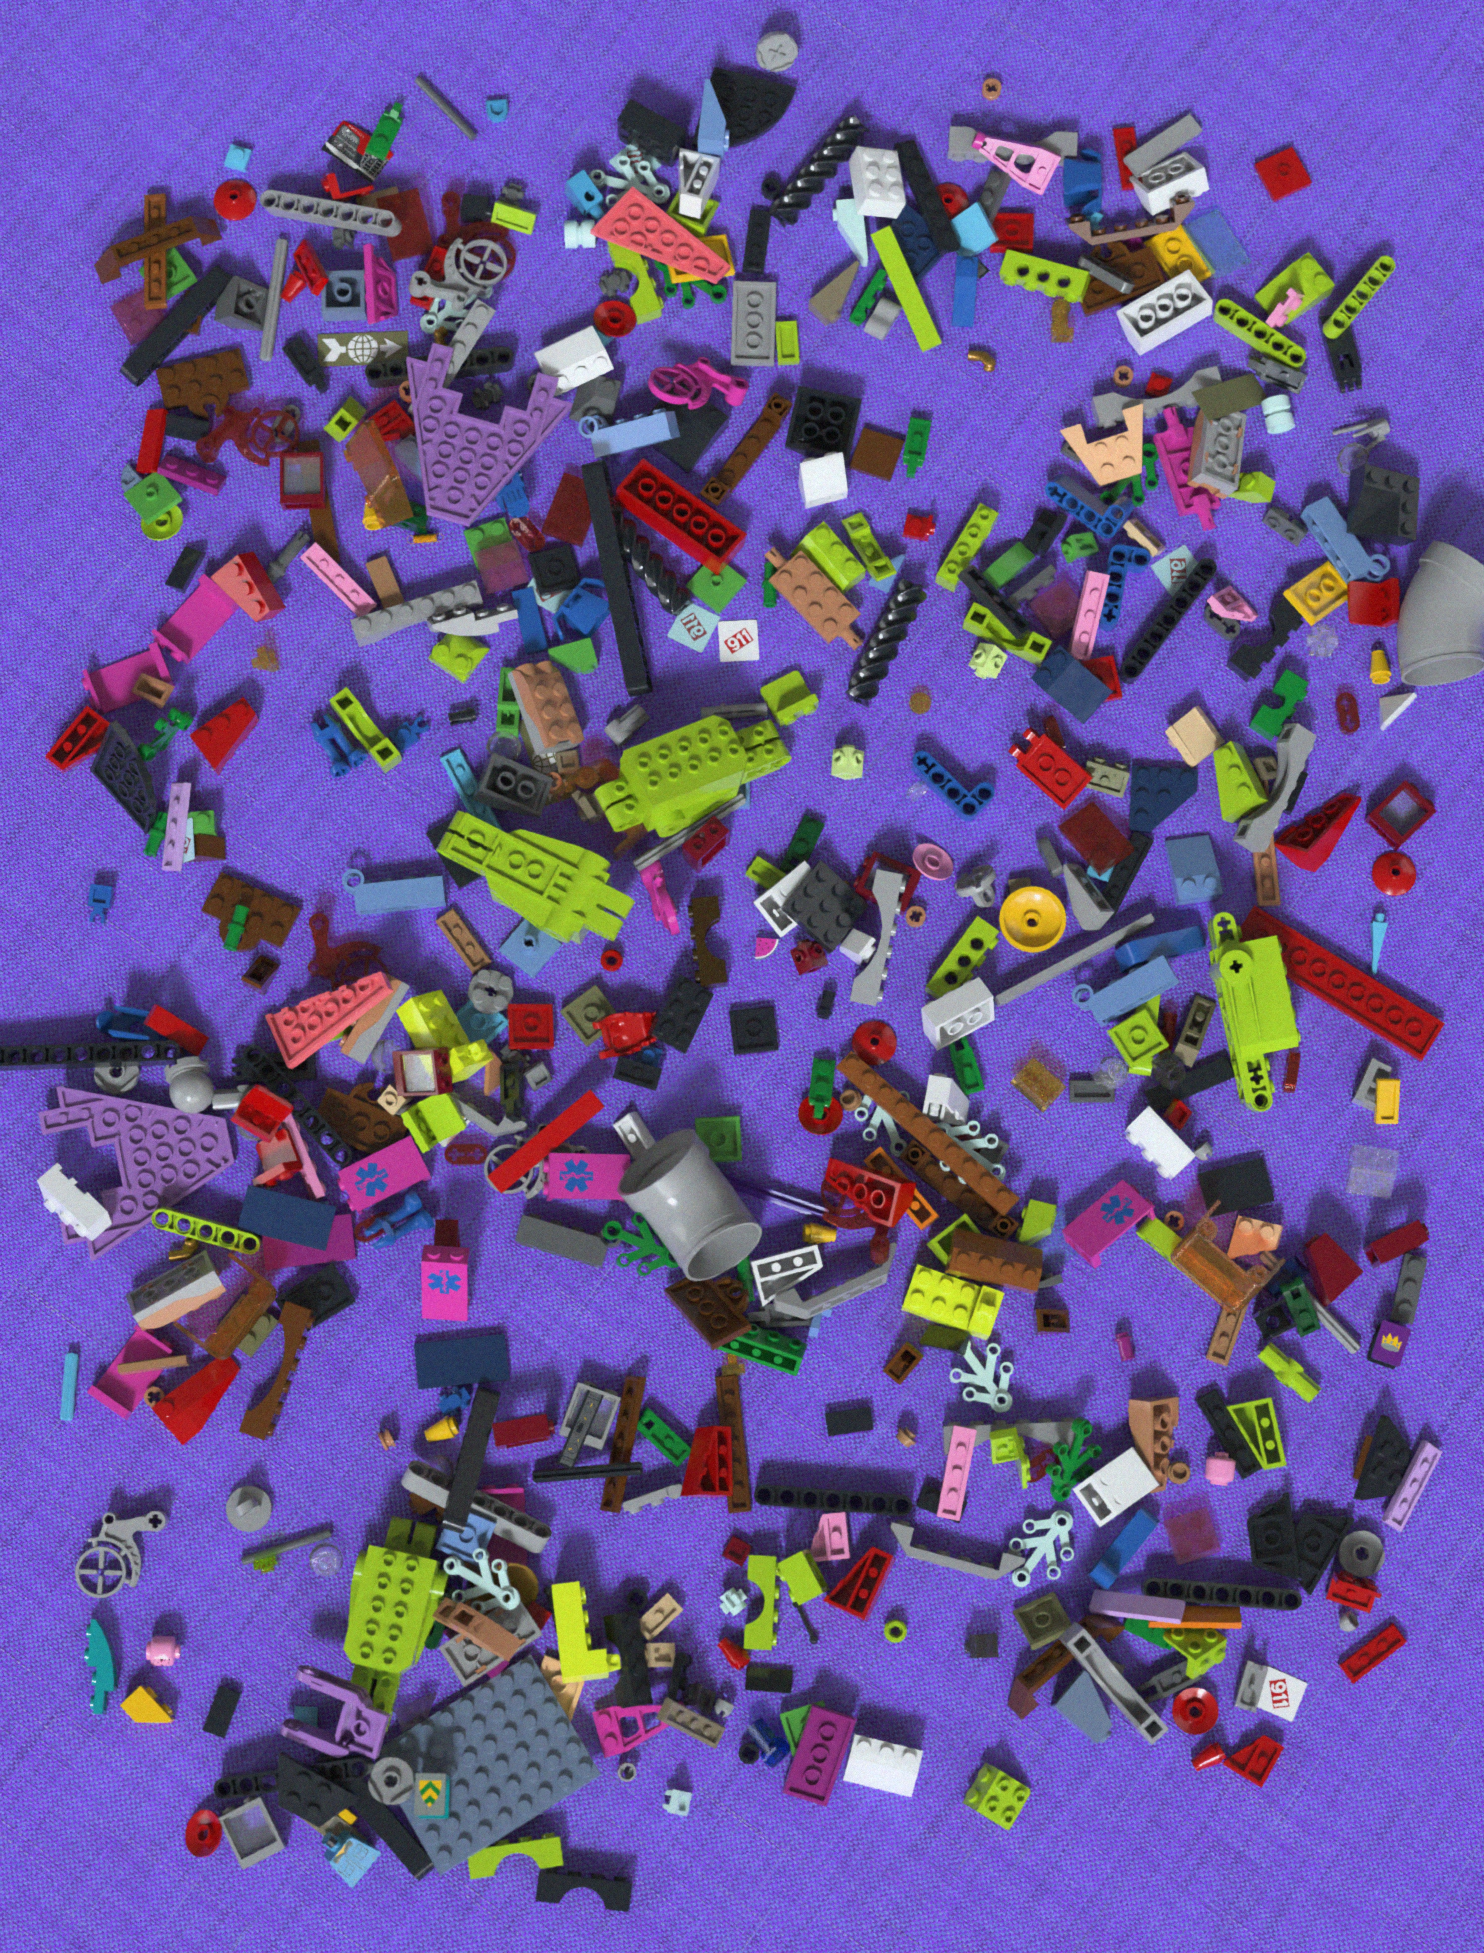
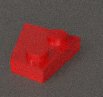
(393, 422)
(1255, 1760)

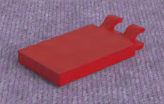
(1051, 768)

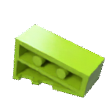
(1237, 783)
(1261, 1431)

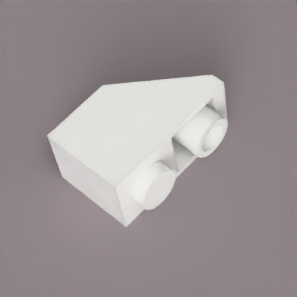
(858, 947)

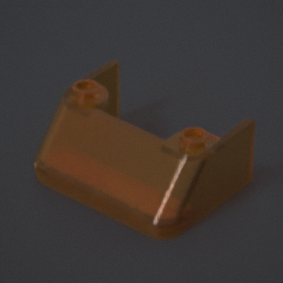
(378, 474)
(587, 776)
(1216, 1271)
(226, 1340)

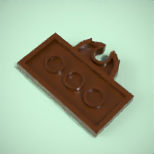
(1138, 266)
(203, 382)
(267, 919)
(359, 1120)
(712, 1308)

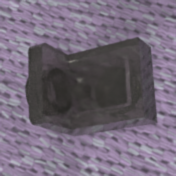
(699, 1698)

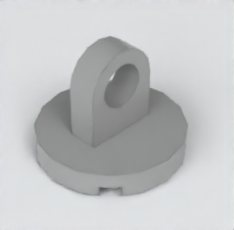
(776, 51)
(977, 884)
(249, 1508)

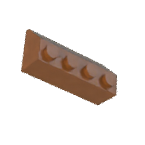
(994, 1261)

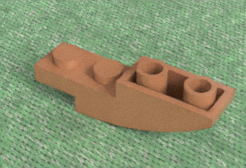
(477, 1627)

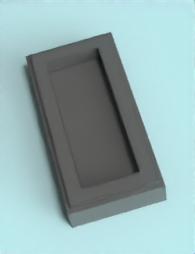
(1089, 1092)

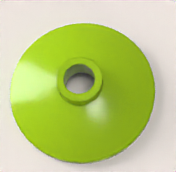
(173, 522)

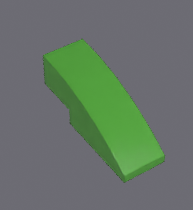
(1008, 566)
(508, 710)

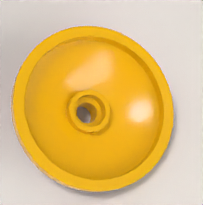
(1039, 906)

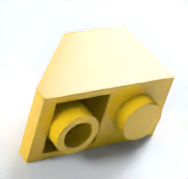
(145, 1708)

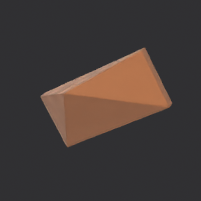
(152, 690)
(492, 1075)

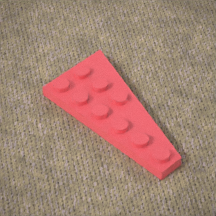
(651, 232)

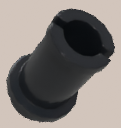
(462, 717)
(825, 1005)

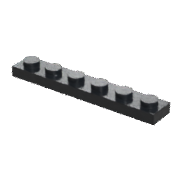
(926, 197)

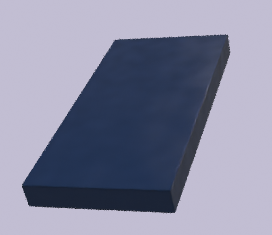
(287, 1217)
(461, 1361)

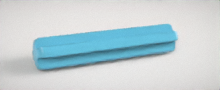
(69, 1386)

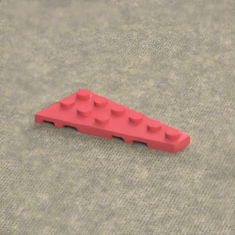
(317, 1020)

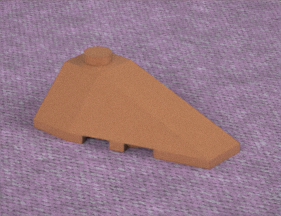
(1152, 1430)

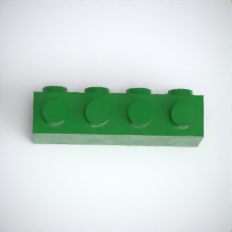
(768, 1349)

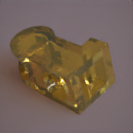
(1059, 322)

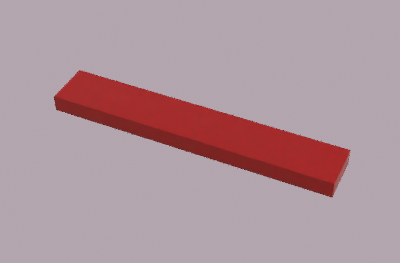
(546, 1141)

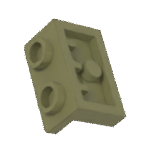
(1107, 777)

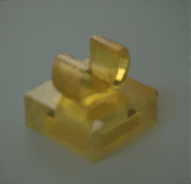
(266, 660)
(732, 1367)

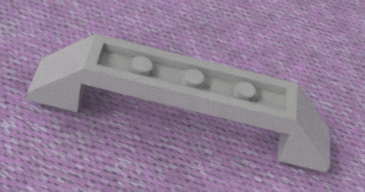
(488, 1123)
(790, 1303)
(903, 1535)

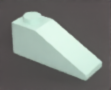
(851, 228)

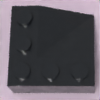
(823, 423)
(697, 429)
(1383, 505)

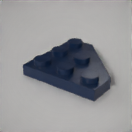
(915, 243)
(1158, 794)

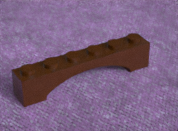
(295, 1323)

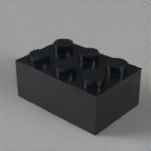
(650, 133)

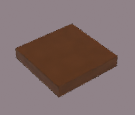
(876, 454)

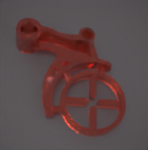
(470, 232)
(236, 428)
(329, 958)
(879, 1243)

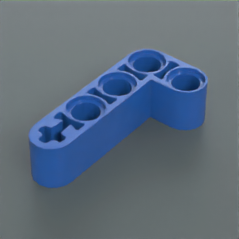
(1064, 490)
(1117, 587)
(950, 783)
(1168, 944)
(1123, 1548)

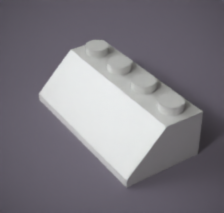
(1164, 312)

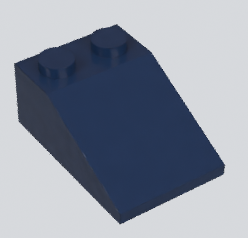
(1071, 684)

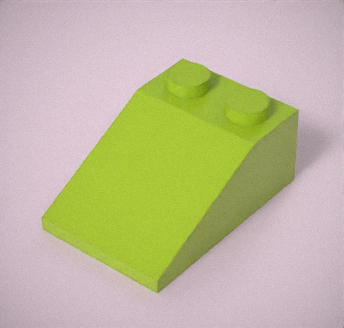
(1303, 275)

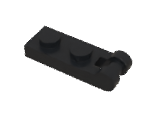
(678, 1680)

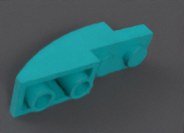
(101, 1656)

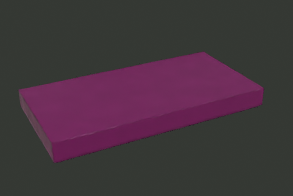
(287, 1254)
(819, 1755)

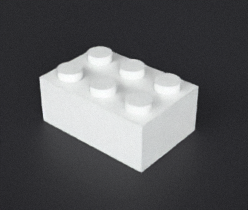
(877, 182)
(958, 1013)

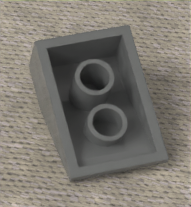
(512, 787)

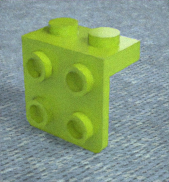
(789, 698)
(433, 1120)
(1008, 1446)
(1200, 1645)
(997, 1796)

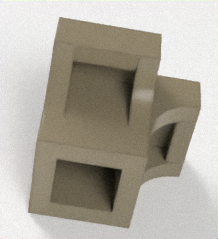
(589, 807)

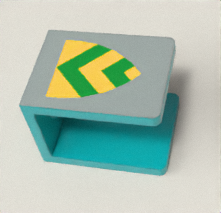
(432, 1795)

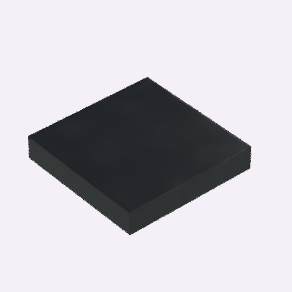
(553, 570)
(753, 1031)

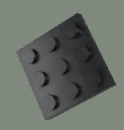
(824, 906)

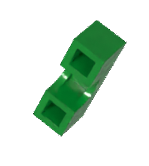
(1290, 690)

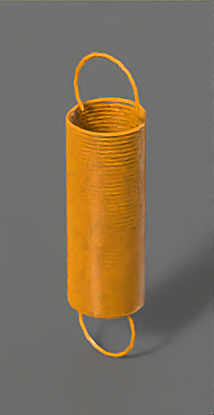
(424, 538)

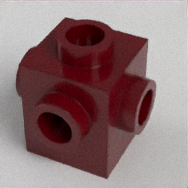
(808, 956)

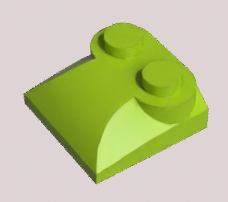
(696, 226)
(458, 655)

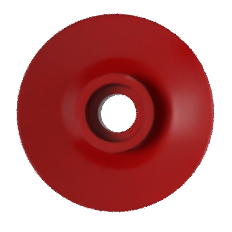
(957, 195)
(239, 207)
(616, 312)
(1389, 883)
(873, 1054)
(832, 1117)
(1206, 1707)
(203, 1833)

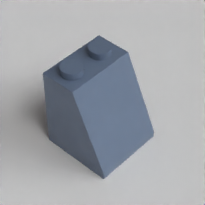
(1084, 1709)

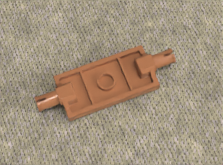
(814, 597)

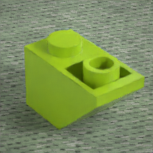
(345, 419)
(1254, 488)
(1038, 1222)

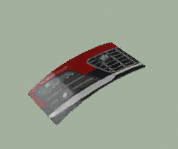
(349, 147)

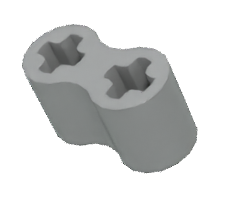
(882, 318)

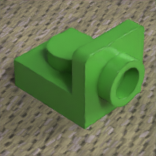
(1079, 546)

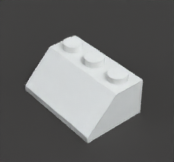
(1168, 179)
(574, 359)
(1159, 1143)
(882, 1765)

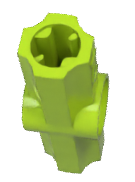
(1289, 1372)

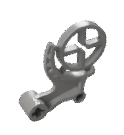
(454, 287)
(562, 1148)
(120, 1533)

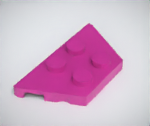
(380, 287)

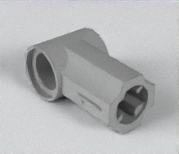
(622, 729)
(229, 1098)

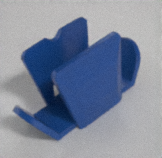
(1080, 178)
(514, 497)
(583, 610)
(119, 1025)

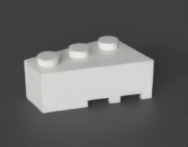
(696, 181)
(945, 1101)
(72, 1204)
(784, 1270)

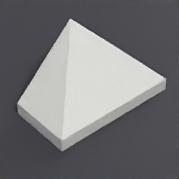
(1392, 707)

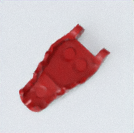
(624, 1032)

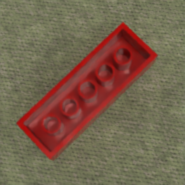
(680, 517)

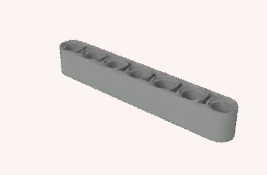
(337, 219)
(510, 1522)

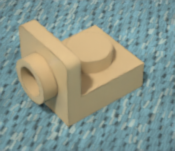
(391, 1101)
(659, 1654)

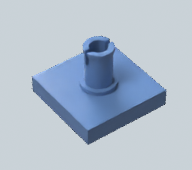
(529, 948)
(475, 1536)

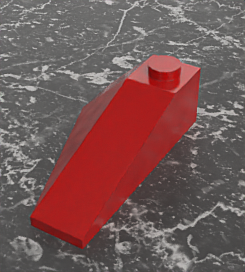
(1315, 838)
(876, 1192)
(192, 1403)

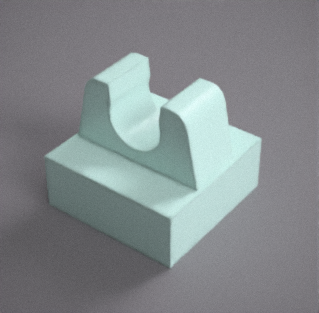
(679, 1802)

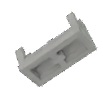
(1366, 1090)
(1250, 1686)

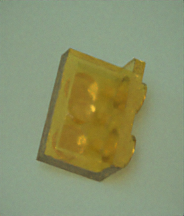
(1038, 1085)

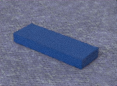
(529, 621)

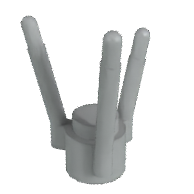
(1375, 429)

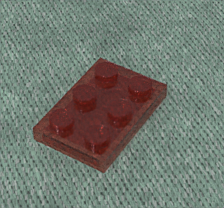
(415, 235)
(569, 512)
(1096, 838)

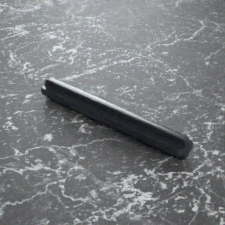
(587, 1472)

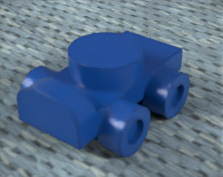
(458, 1398)

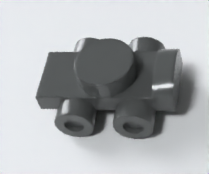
(513, 193)
(615, 281)
(484, 398)
(512, 1055)

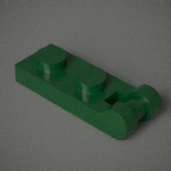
(803, 843)
(1300, 1306)
(434, 1640)

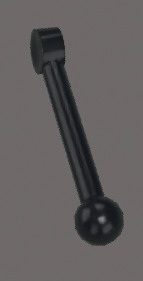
(547, 1591)
(813, 1638)

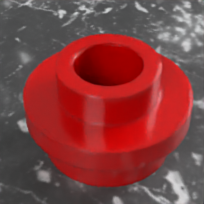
(608, 954)

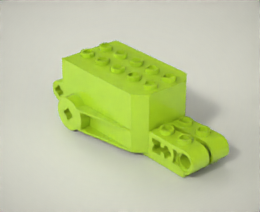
(688, 774)
(540, 878)
(1252, 1005)
(393, 1608)

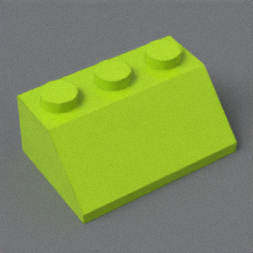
(831, 557)

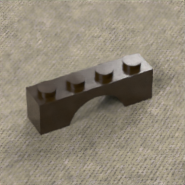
(705, 915)

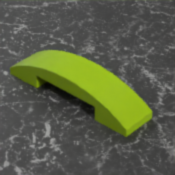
(867, 548)

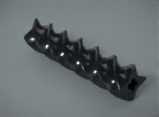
(821, 166)
(649, 567)
(883, 645)

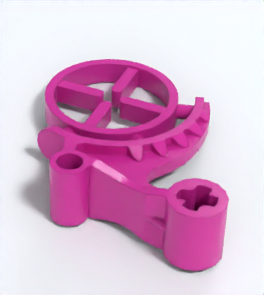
(698, 377)
(662, 903)

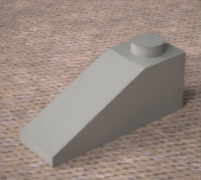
(1085, 898)

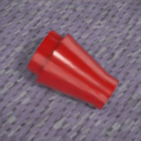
(293, 286)
(735, 1655)
(1209, 1756)

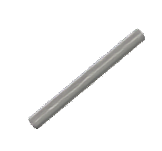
(273, 301)
(686, 833)
(1322, 1313)

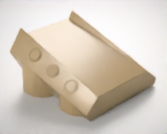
(1194, 737)

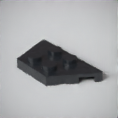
(1384, 1462)
(1274, 1539)
(1317, 1543)
(310, 1792)

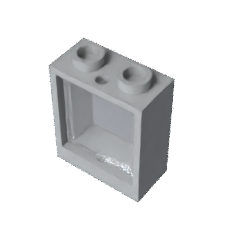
(604, 1417)
(250, 1830)

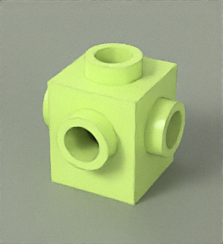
(987, 661)
(847, 762)

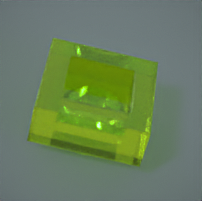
(266, 1565)

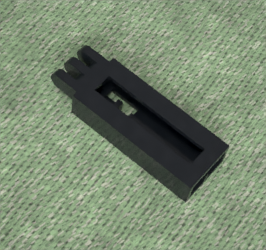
(1342, 346)
(303, 1072)

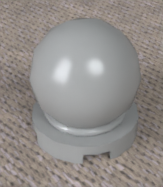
(189, 1084)

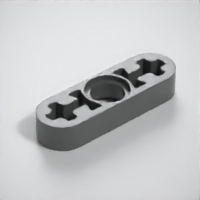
(1105, 273)

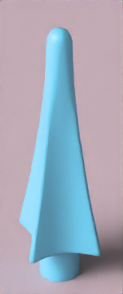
(1378, 931)

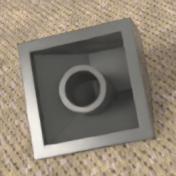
(242, 305)
(597, 397)

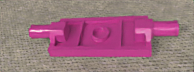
(1174, 453)

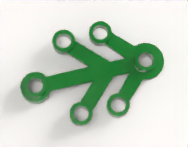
(686, 291)
(1136, 482)
(181, 722)
(647, 1246)
(1062, 1486)

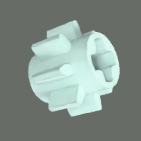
(733, 1601)

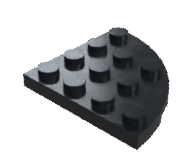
(748, 105)
(126, 776)

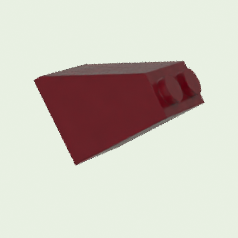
(1329, 1267)

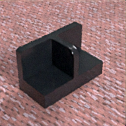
(1044, 532)

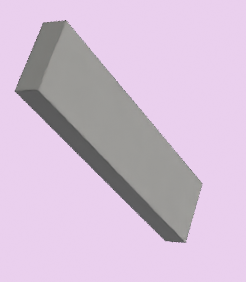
(1162, 145)

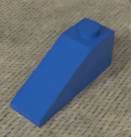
(964, 291)

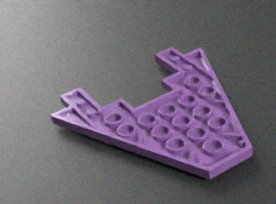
(466, 457)
(158, 1153)

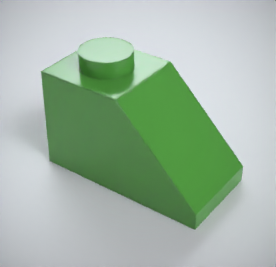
(575, 656)
(204, 822)

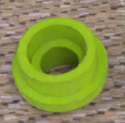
(895, 1623)

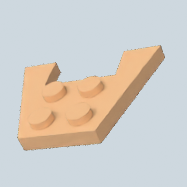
(1114, 456)

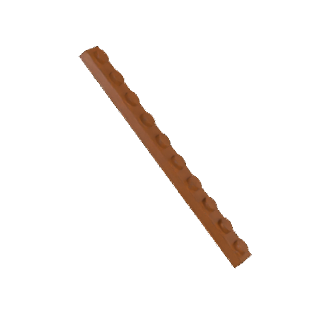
(927, 1133)

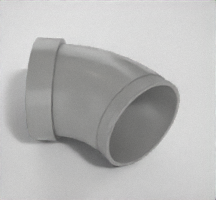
(1442, 619)
(690, 1205)

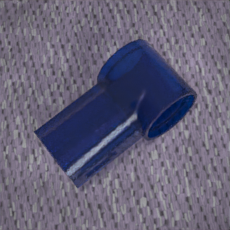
(1288, 1271)
(772, 1748)

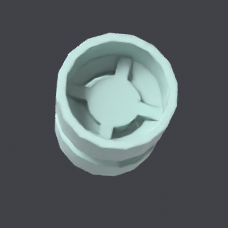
(579, 234)
(1277, 413)

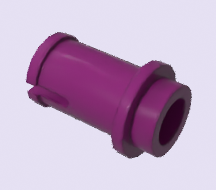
(1124, 1346)

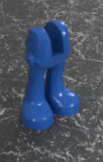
(339, 765)
(411, 1205)

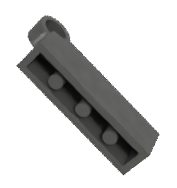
(562, 1241)

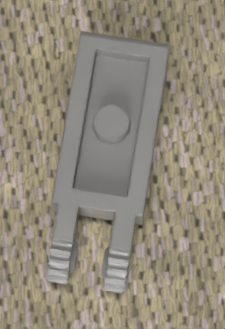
(655, 1498)

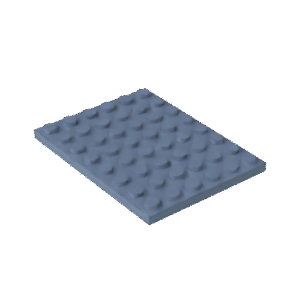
(505, 1759)

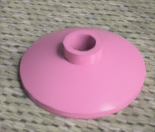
(932, 861)

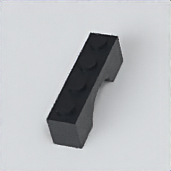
(1249, 659)
(625, 1633)
(614, 1893)

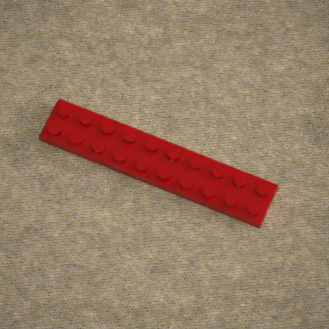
(1347, 987)

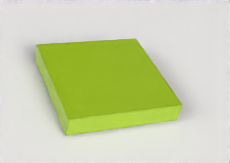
(1137, 1038)

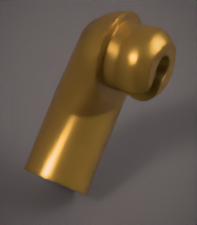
(439, 335)
(984, 357)
(186, 1252)

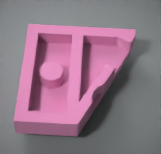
(1279, 315)
(1231, 605)
(831, 1538)

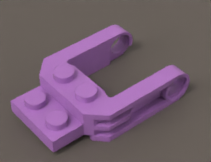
(359, 1726)

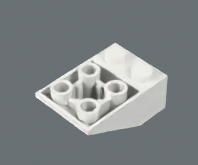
(822, 479)
(775, 897)
(1116, 1487)

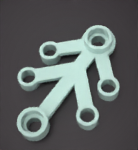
(632, 181)
(439, 318)
(888, 1122)
(969, 1145)
(984, 1378)
(1044, 1545)
(485, 1583)

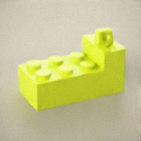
(433, 1024)
(952, 1302)
(575, 1652)

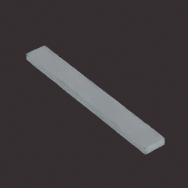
(1074, 960)

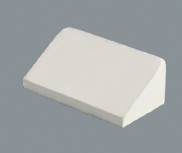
(634, 1134)

